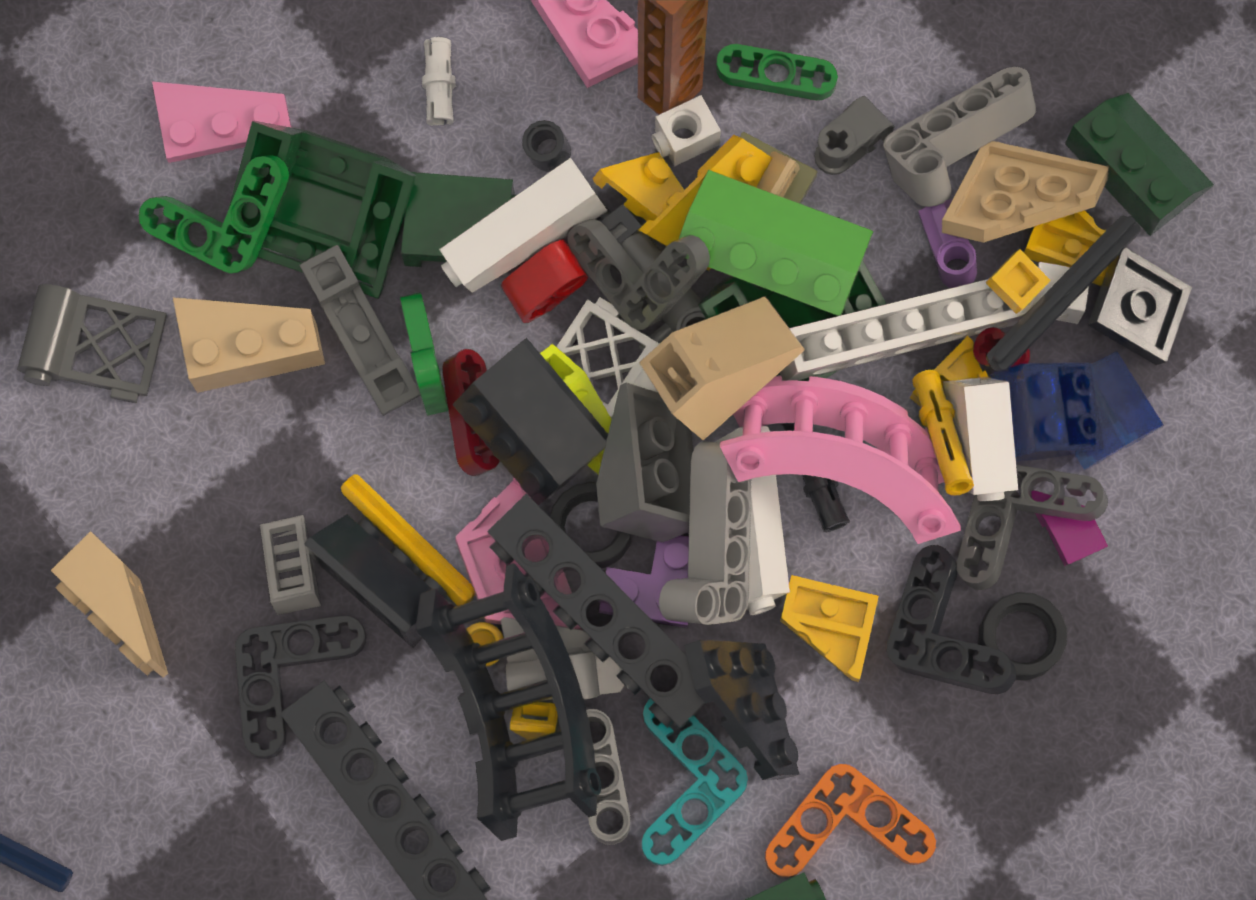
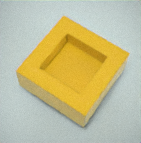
(1018, 281)

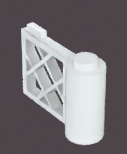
(610, 315)

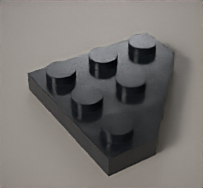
(745, 690)

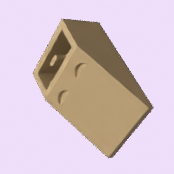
(720, 363)
(102, 583)

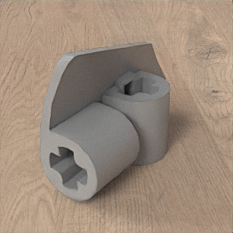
(592, 674)

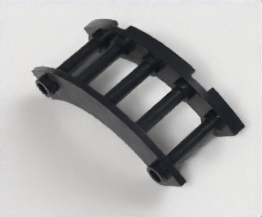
(484, 707)

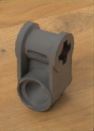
(854, 132)

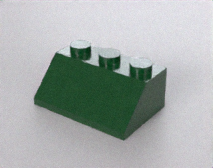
(1144, 164)

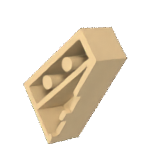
(244, 341)

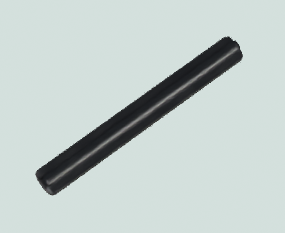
(1063, 293)

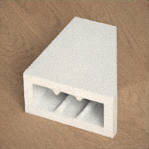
(985, 434)

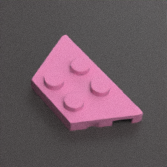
(486, 568)

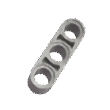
(613, 797)

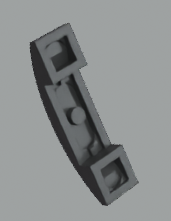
(359, 330)

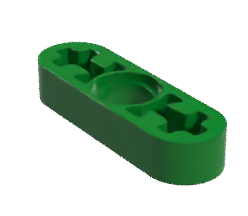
(789, 61)

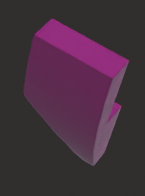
(1070, 537)

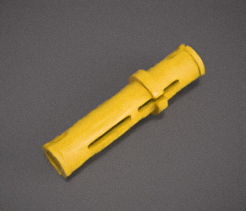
(930, 392)

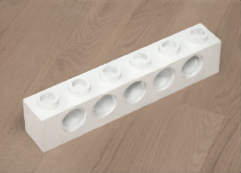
(899, 328)

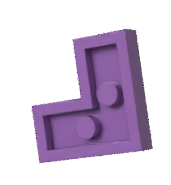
(644, 589)

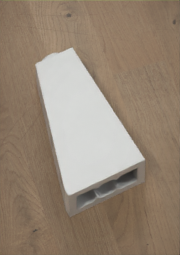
(521, 227)
(767, 552)

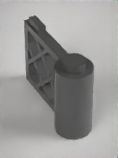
(55, 338)

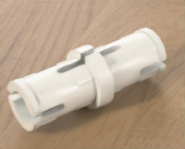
(438, 81)

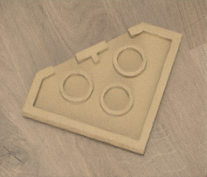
(1019, 189)

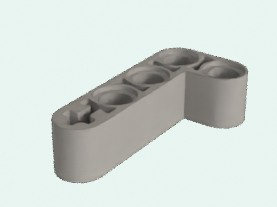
(932, 142)
(717, 545)

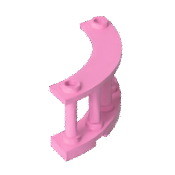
(897, 473)

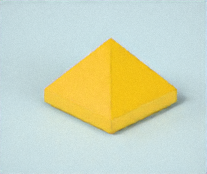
(530, 727)

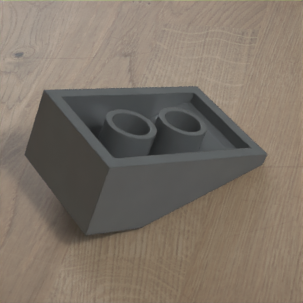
(645, 468)

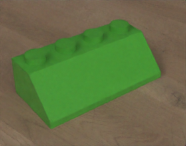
(777, 242)

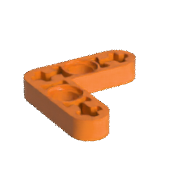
(854, 808)

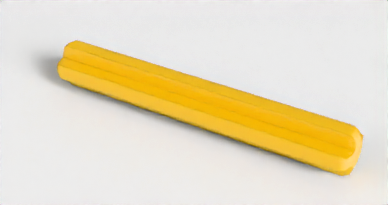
(407, 539)

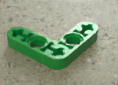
(220, 234)
(423, 354)

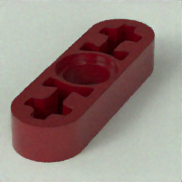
(466, 442)

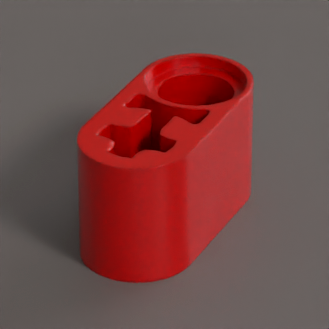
(544, 281)

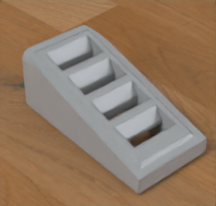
(301, 590)

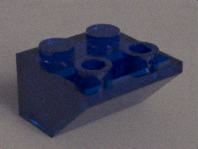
(1053, 409)

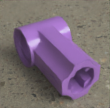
(948, 247)

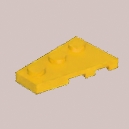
(735, 160)

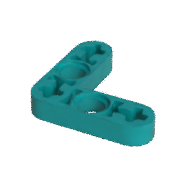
(703, 789)

